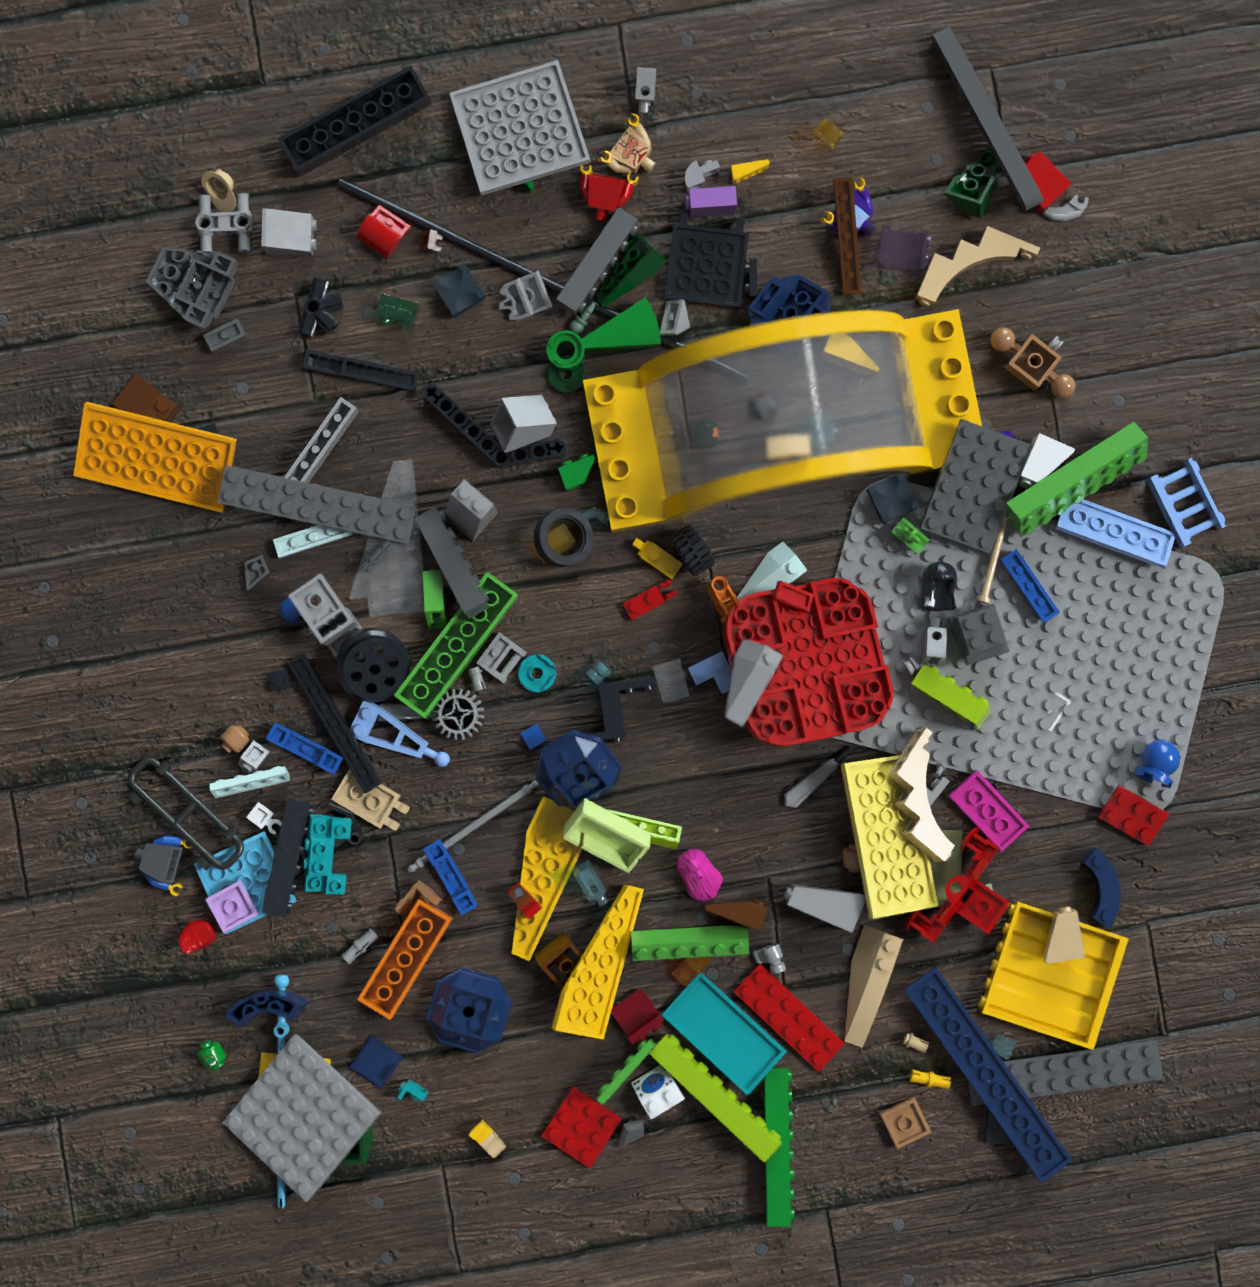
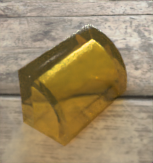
(559, 540)

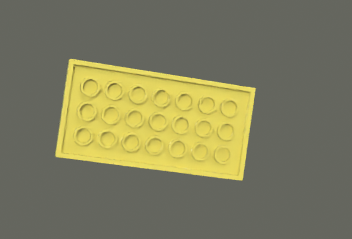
(892, 868)

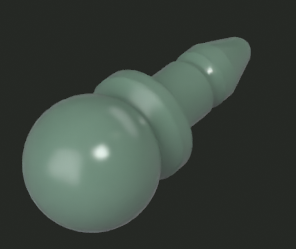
(577, 324)

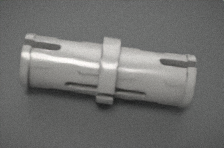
(360, 946)

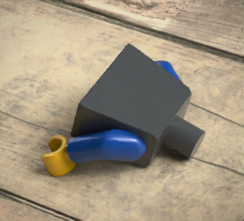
(161, 861)

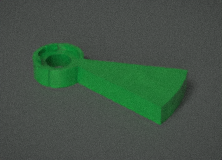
(630, 329)

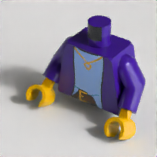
(863, 211)

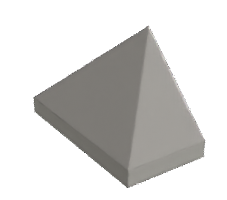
(675, 318)

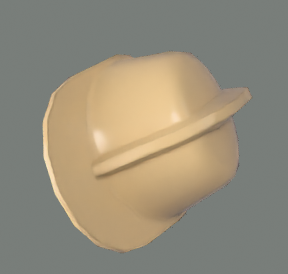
(219, 187)

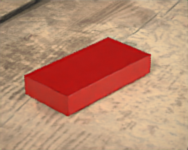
(793, 596)

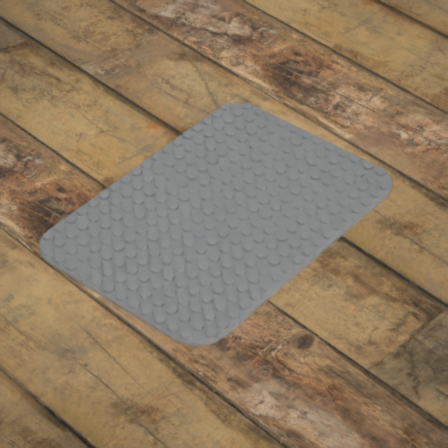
(1121, 650)

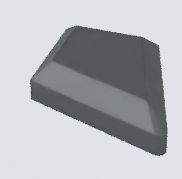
(255, 571)
(630, 1132)

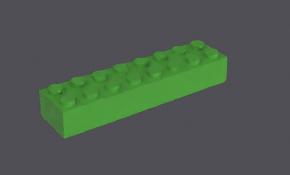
(1077, 479)
(454, 649)

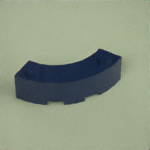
(1107, 886)
(272, 1001)

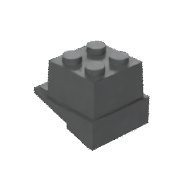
(979, 634)

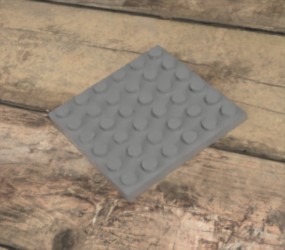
(519, 127)
(301, 1117)

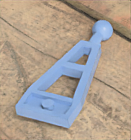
(364, 723)

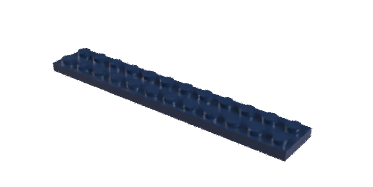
(988, 1074)

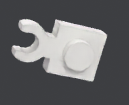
(262, 816)

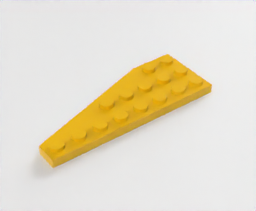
(592, 987)

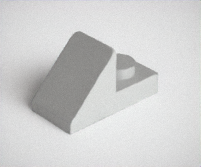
(936, 788)

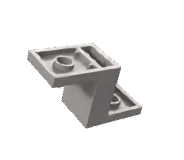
(330, 619)

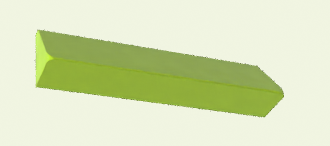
(661, 833)

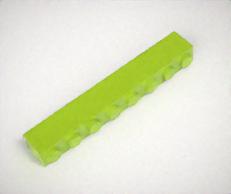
(715, 1097)

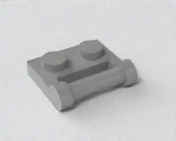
(496, 653)

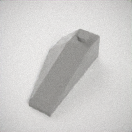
(751, 673)

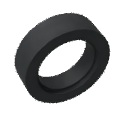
(585, 537)

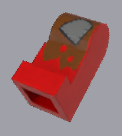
(524, 900)

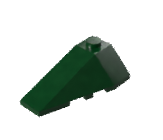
(636, 266)

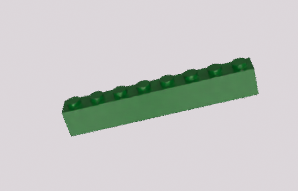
(778, 1164)

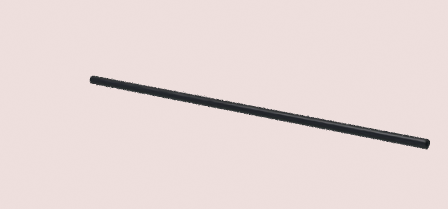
(478, 249)

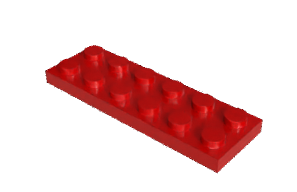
(789, 1017)

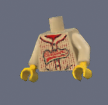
(630, 151)

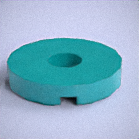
(525, 673)

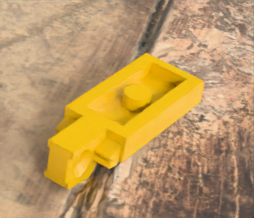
(658, 558)

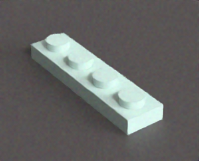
(307, 539)
(249, 782)

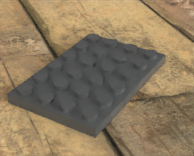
(975, 486)

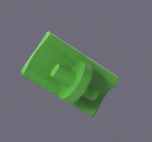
(910, 536)

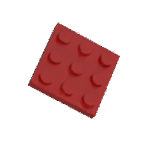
(581, 1127)

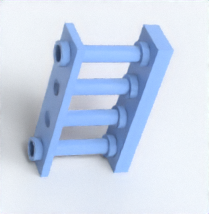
(1175, 518)

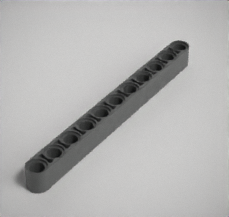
(987, 118)

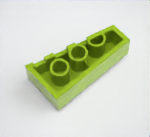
(952, 696)

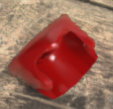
(196, 936)

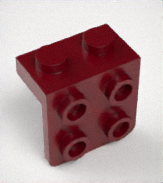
(637, 1016)

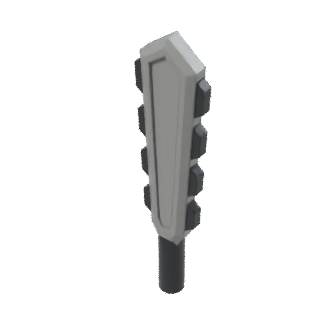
(404, 712)
(808, 785)

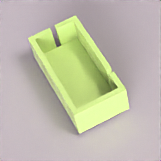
(606, 835)

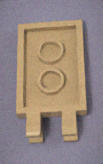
(373, 806)

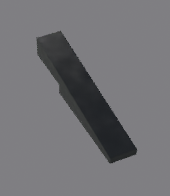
(360, 370)

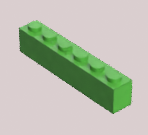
(690, 942)

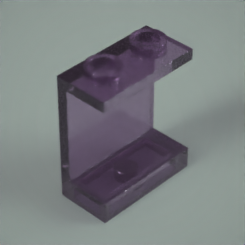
(903, 250)

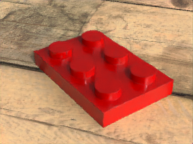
(1133, 815)

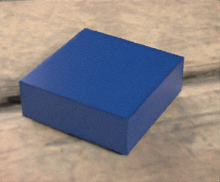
(533, 736)

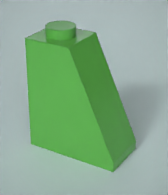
(434, 599)

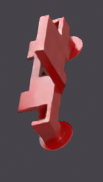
(983, 906)

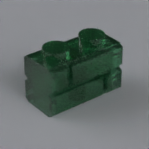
(397, 311)

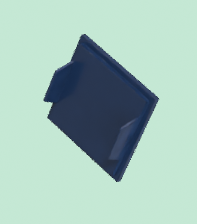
(376, 1062)

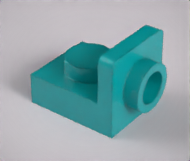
(415, 1090)

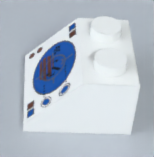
(657, 1091)

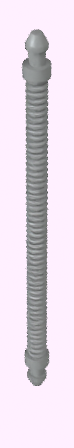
(527, 789)

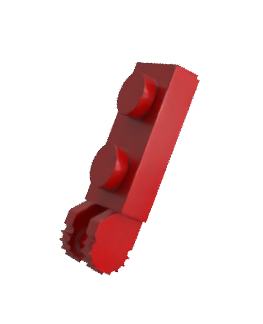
(648, 600)

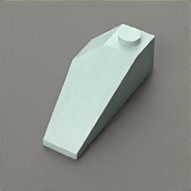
(777, 565)

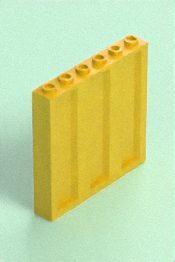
(1056, 997)

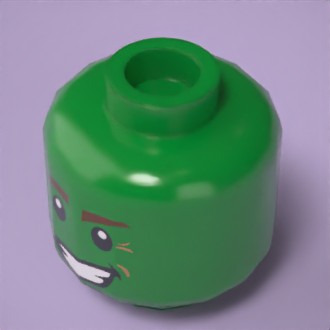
(211, 1055)

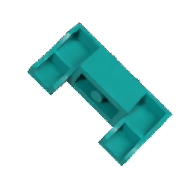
(319, 854)

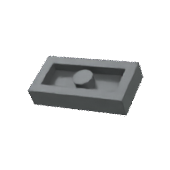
(225, 335)

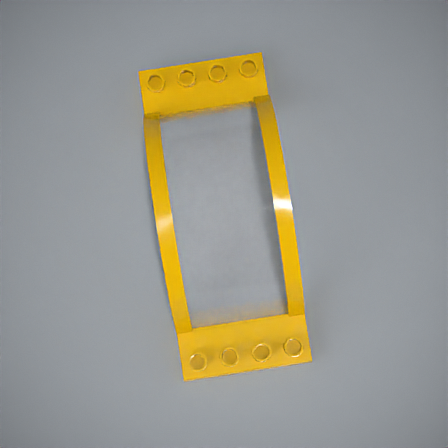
(858, 383)

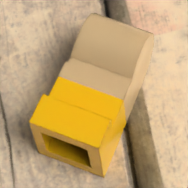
(487, 1139)

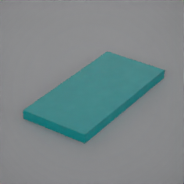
(724, 1033)

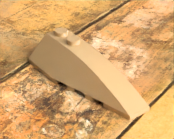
(868, 980)

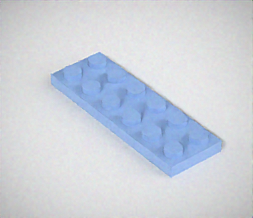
(1117, 532)

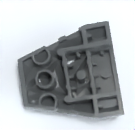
(194, 282)

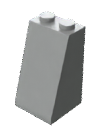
(469, 510)
(830, 905)

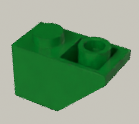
(576, 473)

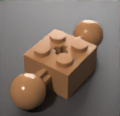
(1020, 365)

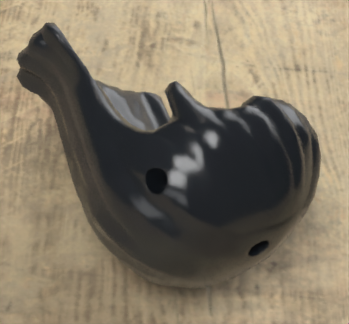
(939, 587)

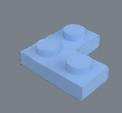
(716, 667)

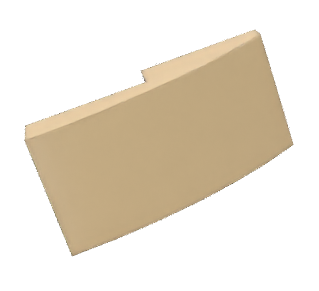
(788, 446)

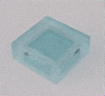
(1003, 1046)

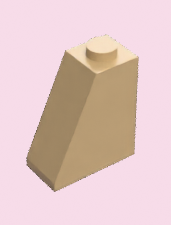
(1064, 937)

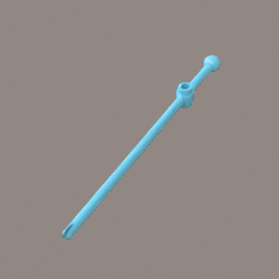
(281, 982)

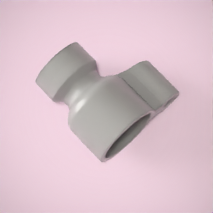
(770, 954)

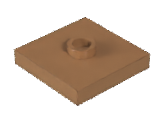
(905, 1123)

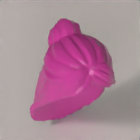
(699, 875)

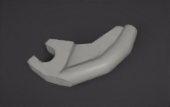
(1069, 211)

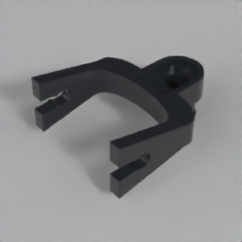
(354, 829)

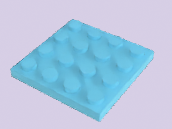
(251, 868)

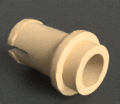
(915, 1043)

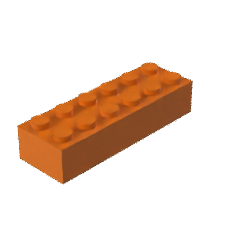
(405, 958)

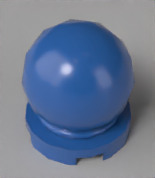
(1159, 762)

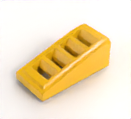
(745, 170)

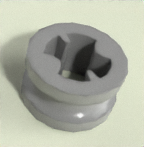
(1055, 343)
(911, 666)

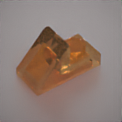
(690, 969)

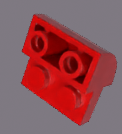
(382, 231)

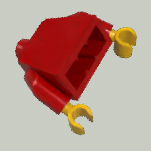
(605, 192)

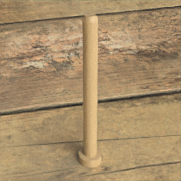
(992, 565)

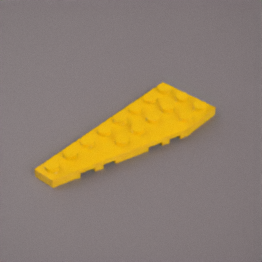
(544, 872)

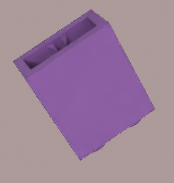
(711, 201)

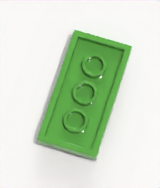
(621, 1075)

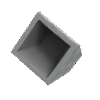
(288, 233)
(522, 421)

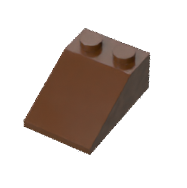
(145, 400)
(742, 911)
(559, 959)

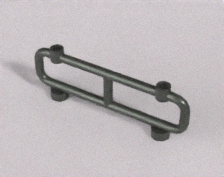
(139, 795)

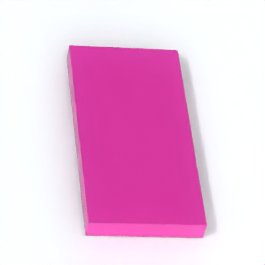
(988, 810)

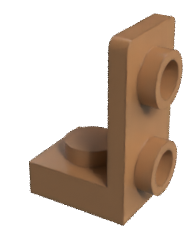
(417, 891)

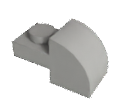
(695, 175)

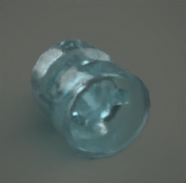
(601, 669)

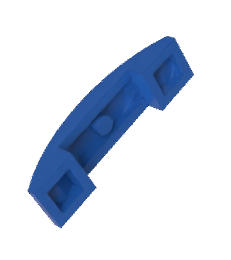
(304, 748)
(451, 876)

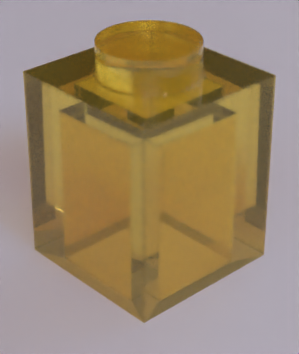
(828, 132)

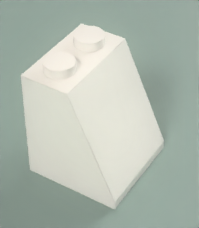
(1043, 458)

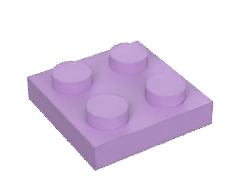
(232, 906)

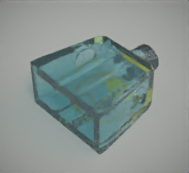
(587, 877)

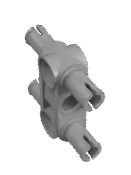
(224, 223)

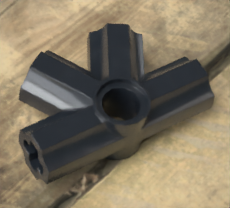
(323, 315)

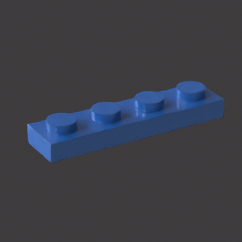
(1029, 586)

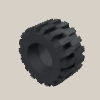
(692, 550)

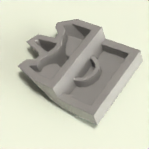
(525, 296)

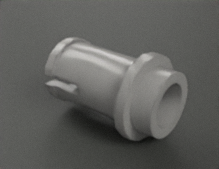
(476, 678)

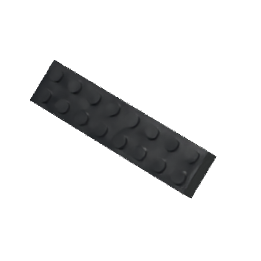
(355, 121)

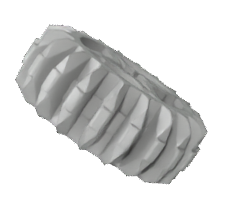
(474, 710)

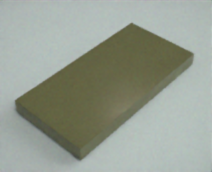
(952, 867)

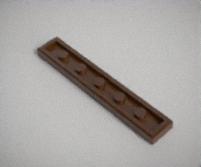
(847, 235)

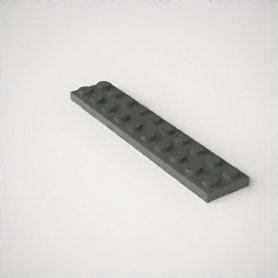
(316, 504)
(1083, 1069)

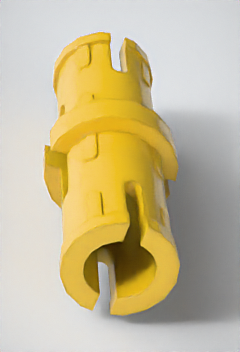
(930, 1079)

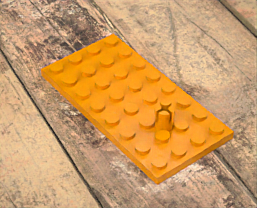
(152, 456)

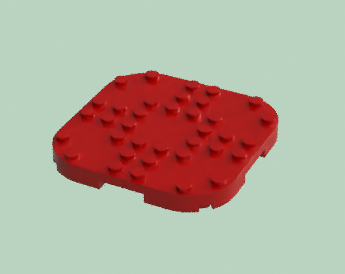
(830, 665)

